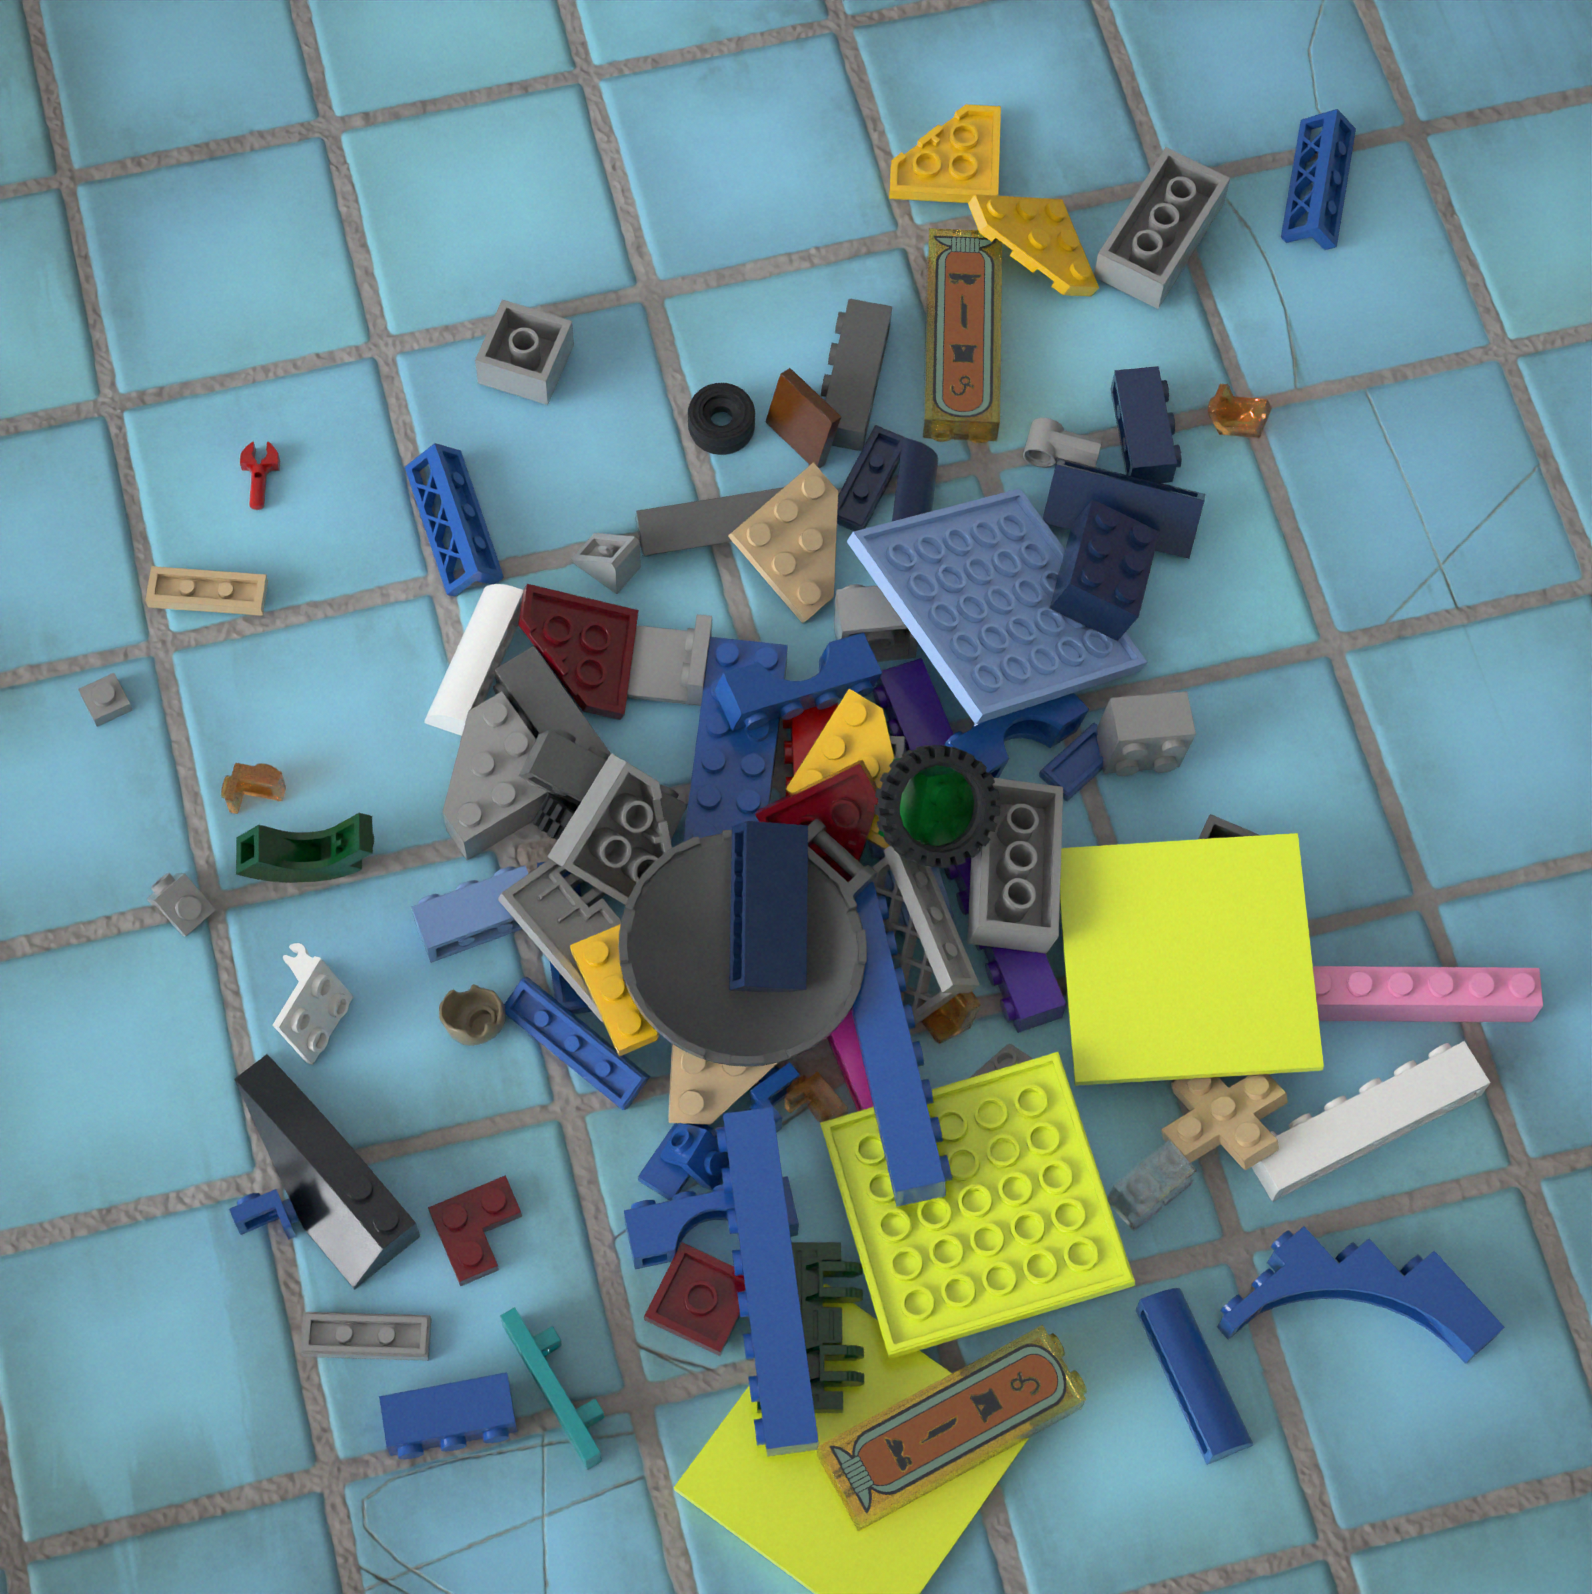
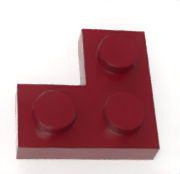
(463, 1223)

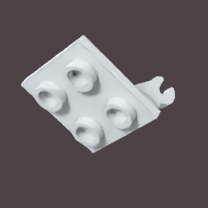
(313, 1006)

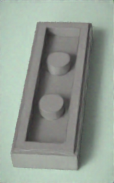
(365, 1336)

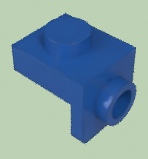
(773, 1090)
(697, 1154)
(258, 1210)

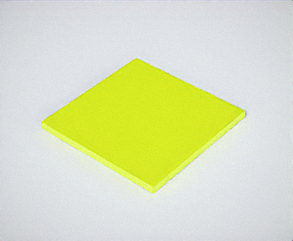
(1188, 960)
(1018, 1220)
(792, 1509)

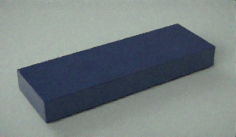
(869, 478)

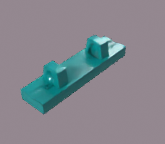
(533, 1353)

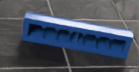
(1193, 1375)

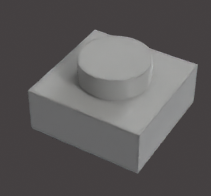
(105, 699)

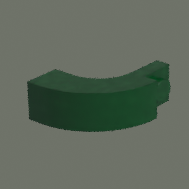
(305, 856)

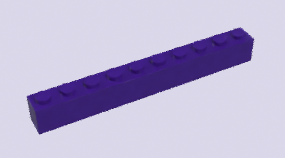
(1023, 977)

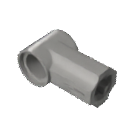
(1049, 442)

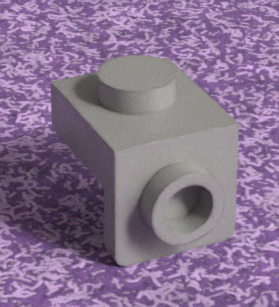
(180, 902)

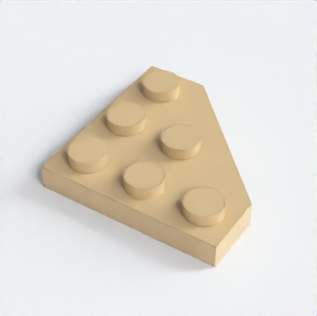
(795, 542)
(706, 1089)

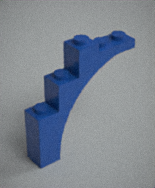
(1425, 1294)

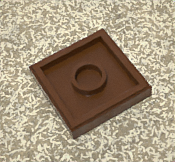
(803, 418)

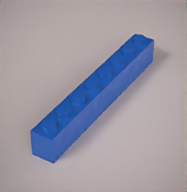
(893, 1065)
(770, 1283)

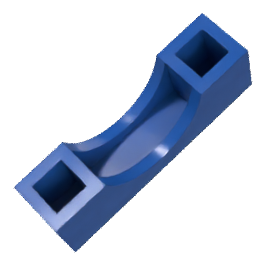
(755, 696)
(1043, 722)
(659, 1228)

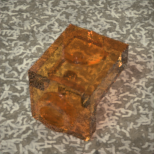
(1238, 414)
(256, 781)

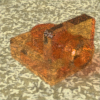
(952, 1017)
(823, 1100)

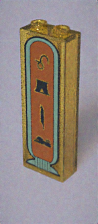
(962, 336)
(951, 1426)

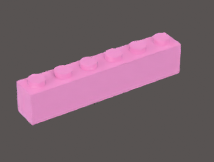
(1427, 994)

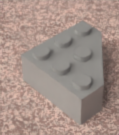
(485, 789)
(615, 830)

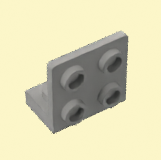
(670, 663)

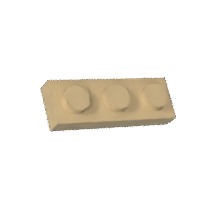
(206, 590)

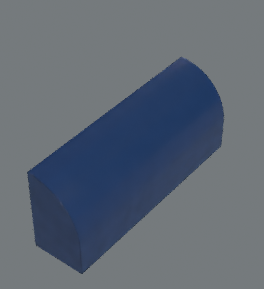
(915, 480)
(1160, 506)
(768, 907)

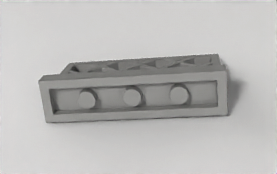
(935, 928)

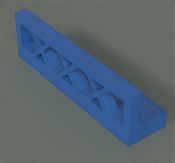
(1328, 177)
(459, 511)

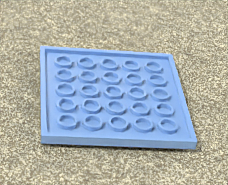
(978, 602)

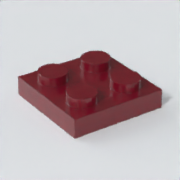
(698, 1299)

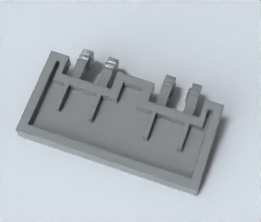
(558, 918)

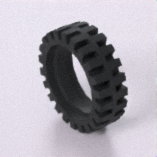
(983, 812)

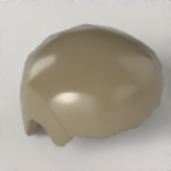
(472, 1015)

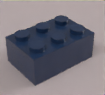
(1104, 570)

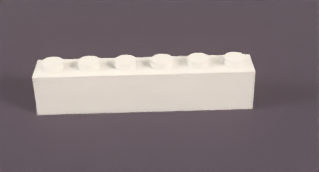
(1371, 1118)

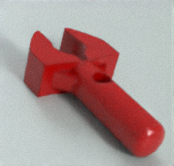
(259, 472)

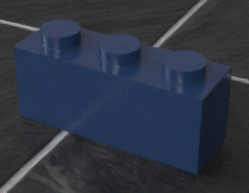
(1145, 424)

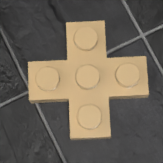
(1226, 1117)

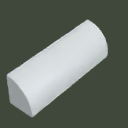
(476, 657)

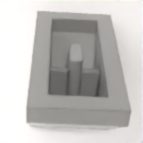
(609, 559)

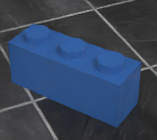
(448, 1416)

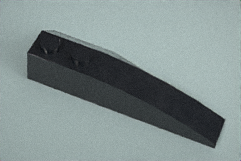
(324, 1177)

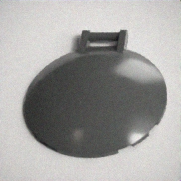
(679, 955)

